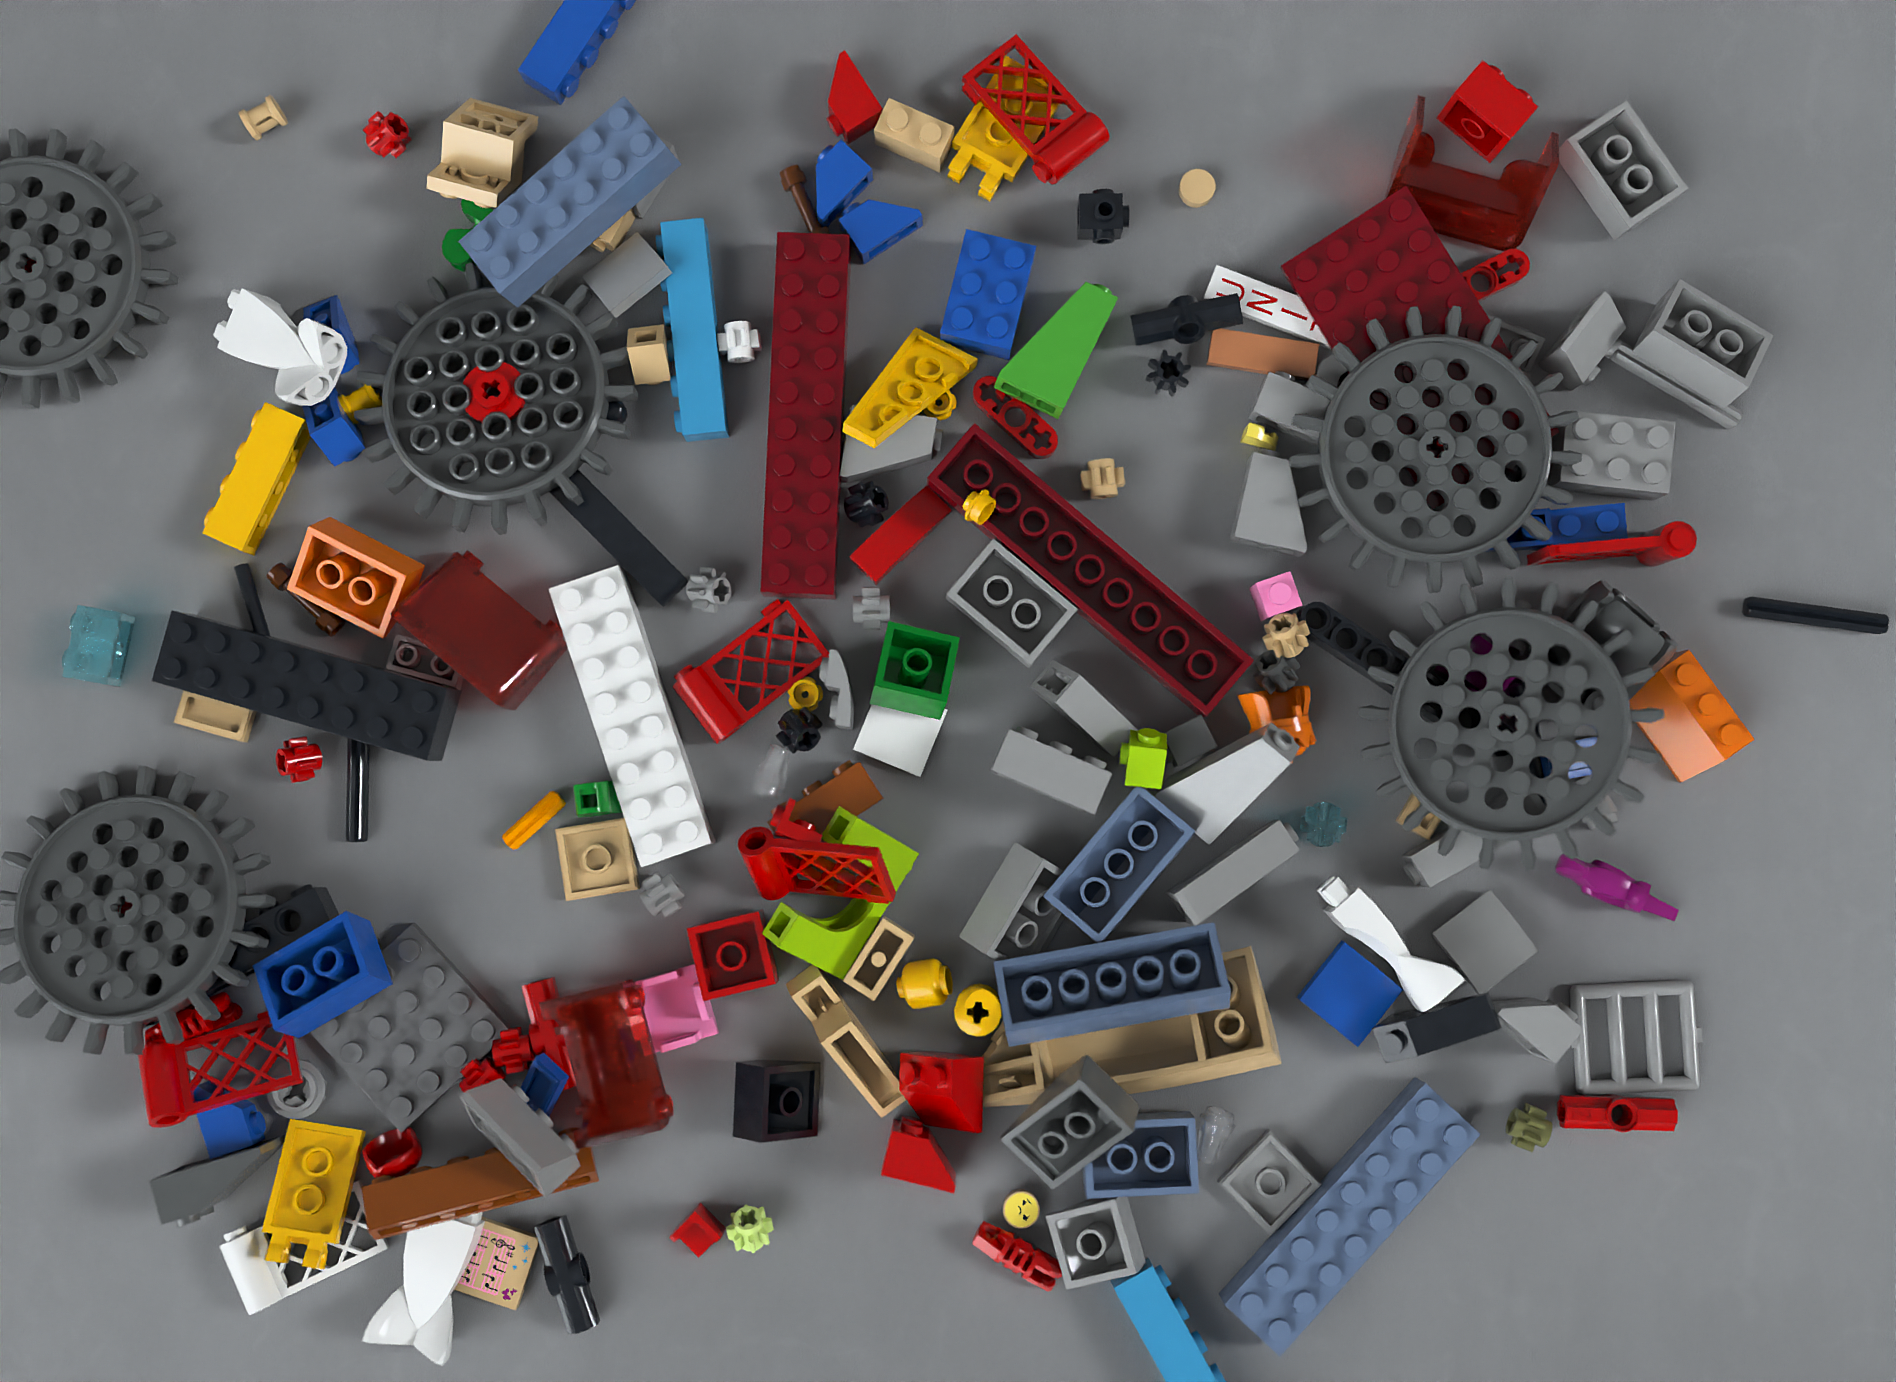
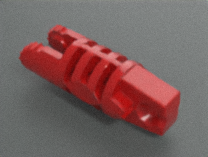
(194, 1025)
(1018, 1255)

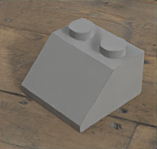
(1585, 342)
(1539, 1025)
(1096, 1241)

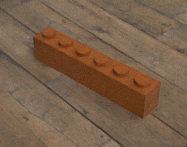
(457, 1190)

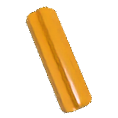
(533, 820)

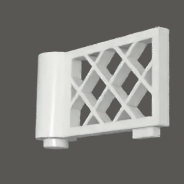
(264, 1281)

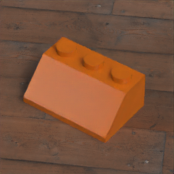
(353, 575)
(1697, 720)

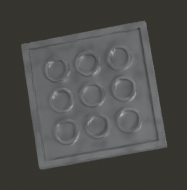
(414, 1034)

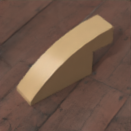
(846, 1039)

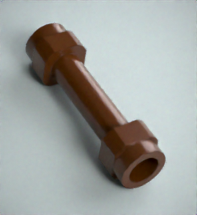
(794, 180)
(326, 620)

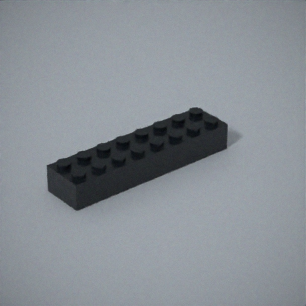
(306, 686)

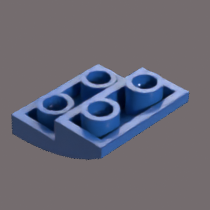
(1349, 993)

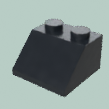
(776, 1100)

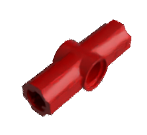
(542, 1032)
(1637, 1113)

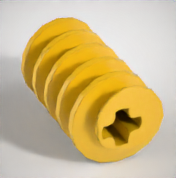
(965, 1017)

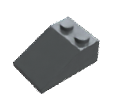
(1072, 1122)
(196, 1187)

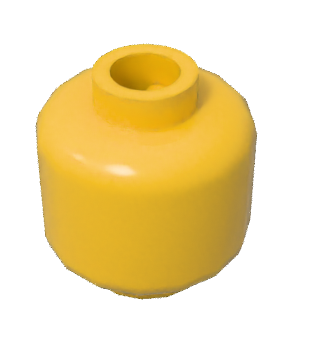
(925, 983)

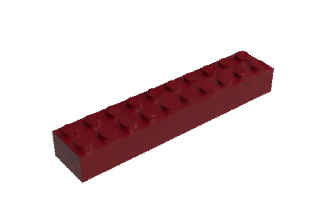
(806, 416)
(1092, 573)

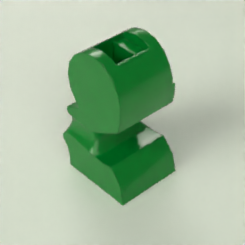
(451, 247)
(596, 799)

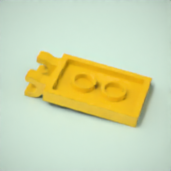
(988, 144)
(312, 1190)

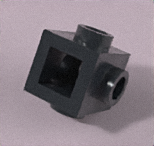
(1101, 216)

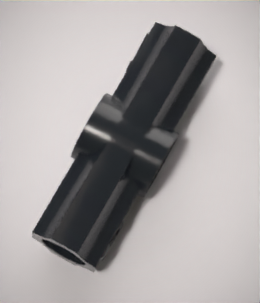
(1186, 319)
(567, 1274)

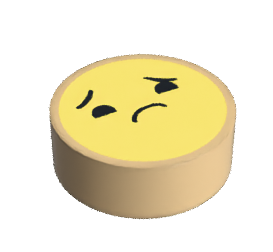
(1021, 1208)

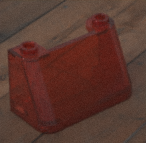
(481, 630)
(611, 1061)

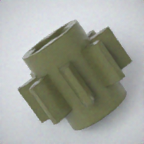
(1529, 1127)

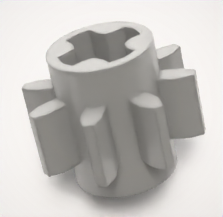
(708, 589)
(871, 609)
(662, 894)

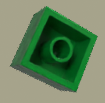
(914, 670)

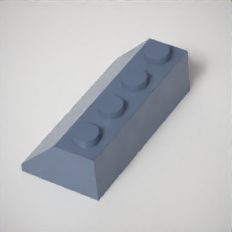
(1119, 864)

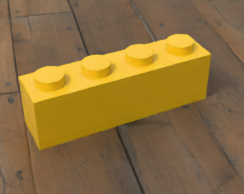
(258, 479)

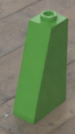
(1056, 355)

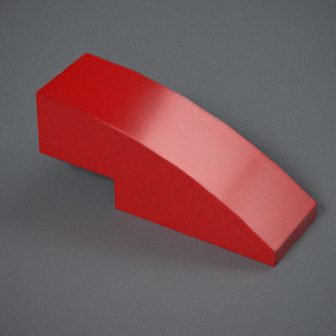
(900, 534)

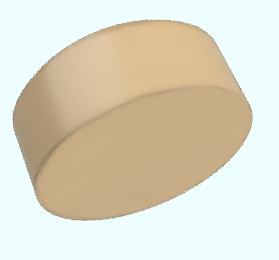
(1197, 188)

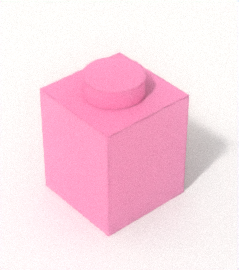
(1275, 596)

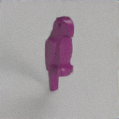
(1613, 886)

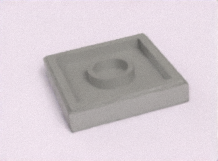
(1269, 1182)

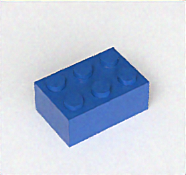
(987, 294)
(322, 975)

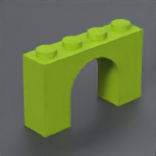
(837, 940)

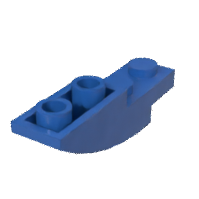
(1574, 526)

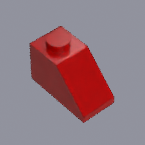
(851, 102)

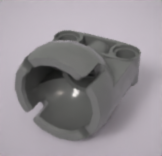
(1614, 615)

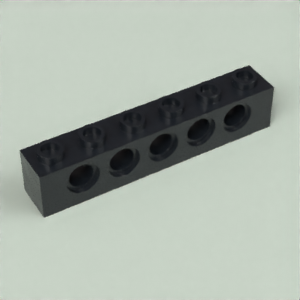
(310, 902)

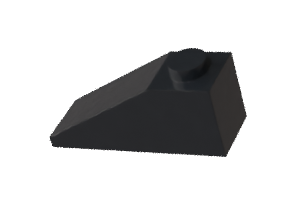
(1443, 1025)

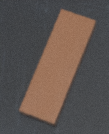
(1262, 353)

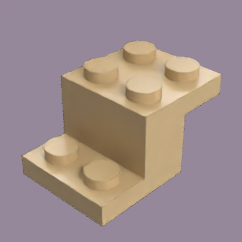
(482, 153)

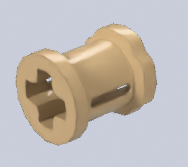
(263, 117)

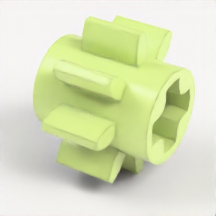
(749, 1228)

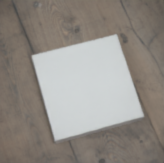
(898, 738)

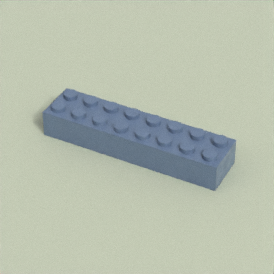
(1348, 1215)

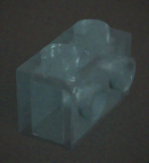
(98, 645)

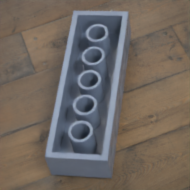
(569, 202)
(1112, 984)

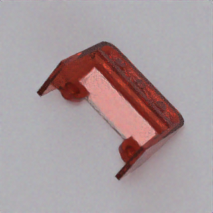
(1468, 203)

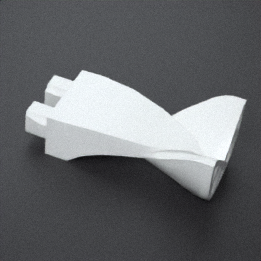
(263, 334)
(1355, 913)
(422, 1306)

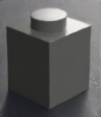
(1188, 741)

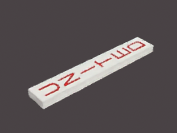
(1266, 304)

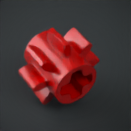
(387, 134)
(299, 759)
(513, 1050)
(480, 1073)

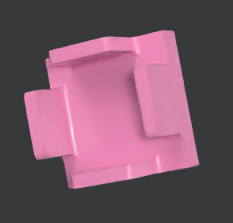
(676, 1009)

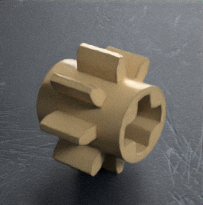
(1102, 478)
(1286, 635)

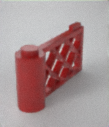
(1062, 147)
(1651, 548)
(711, 698)
(776, 870)
(168, 1078)

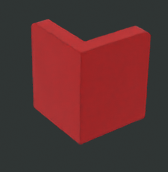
(699, 1230)

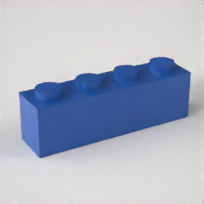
(570, 45)

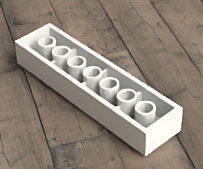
(632, 716)

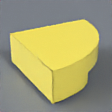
(1256, 436)

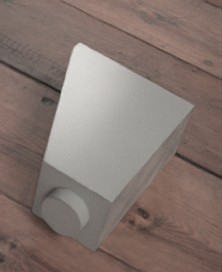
(904, 448)
(1269, 507)
(1083, 707)

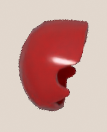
(393, 1153)

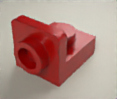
(789, 830)

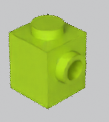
(1144, 758)

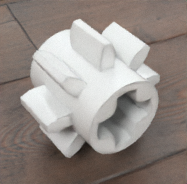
(739, 342)

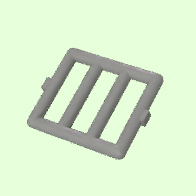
(1655, 1081)

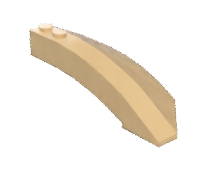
(1148, 1053)

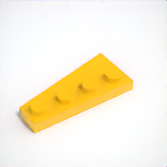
(906, 386)

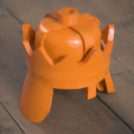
(1284, 710)

